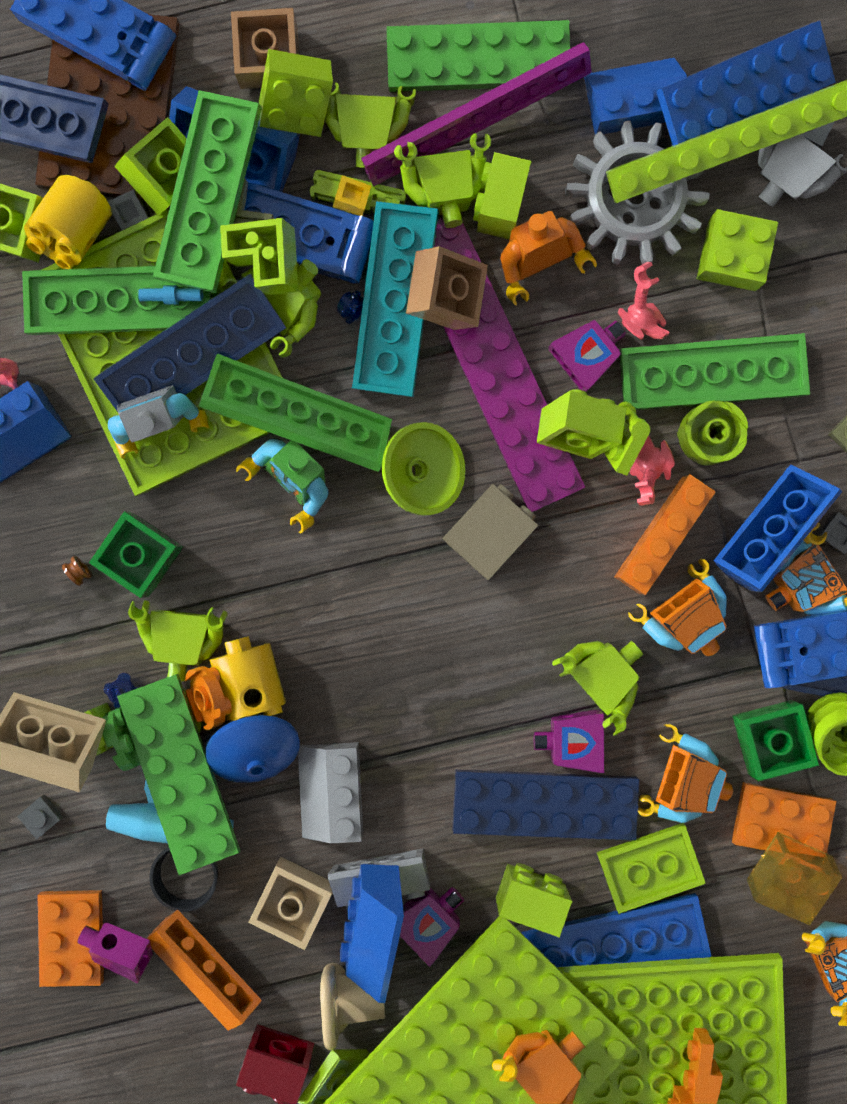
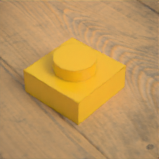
(351, 196)

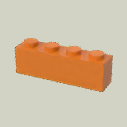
(664, 534)
(203, 970)

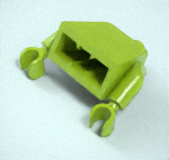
(367, 120)
(444, 179)
(295, 309)
(178, 636)
(605, 677)

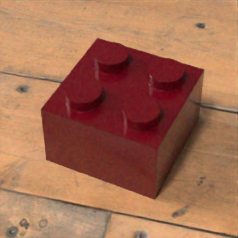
(275, 1065)

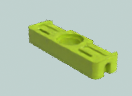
(327, 184)

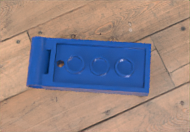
(104, 33)
(315, 228)
(823, 646)

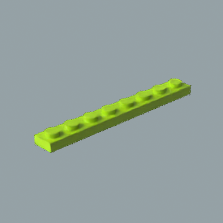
(729, 142)

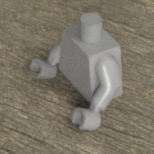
(797, 169)

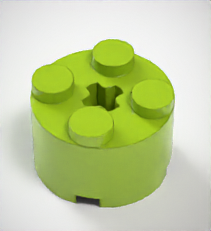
(728, 441)

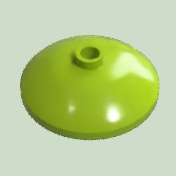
(437, 465)

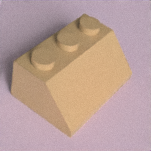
(48, 741)

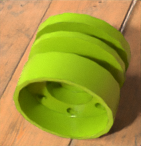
(829, 731)

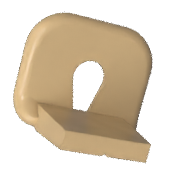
(350, 1007)

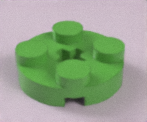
(118, 735)

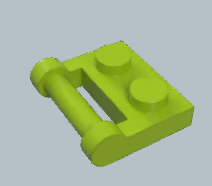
(624, 455)

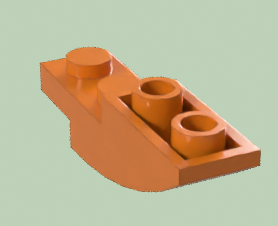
(704, 1077)

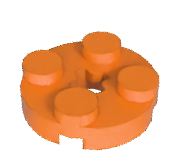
(207, 697)

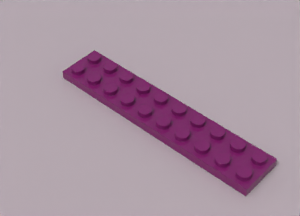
(508, 392)

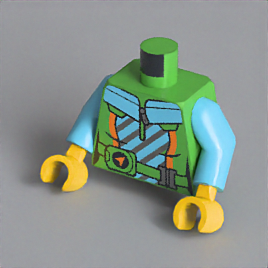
(295, 473)

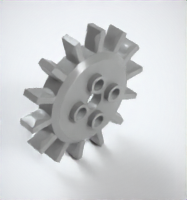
(647, 223)

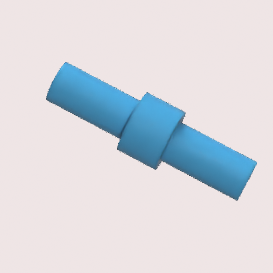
(170, 294)

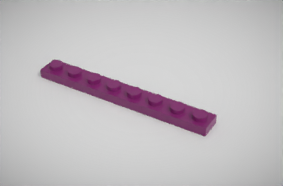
(482, 111)

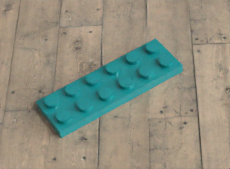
(387, 335)

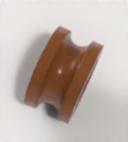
(77, 570)

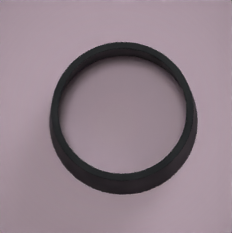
(171, 901)

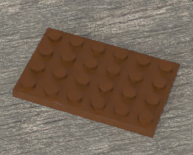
(128, 119)

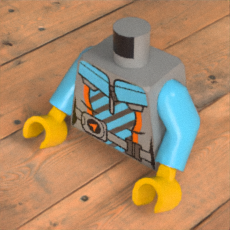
(152, 415)

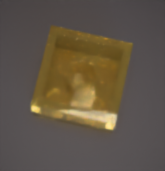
(794, 878)

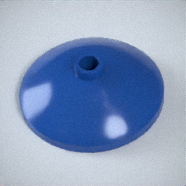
(252, 749)

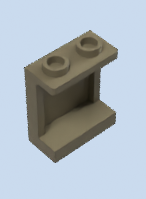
(491, 530)

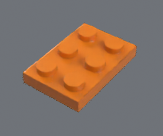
(772, 810)
(60, 923)

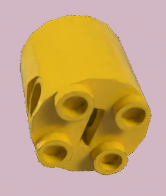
(67, 221)
(247, 669)

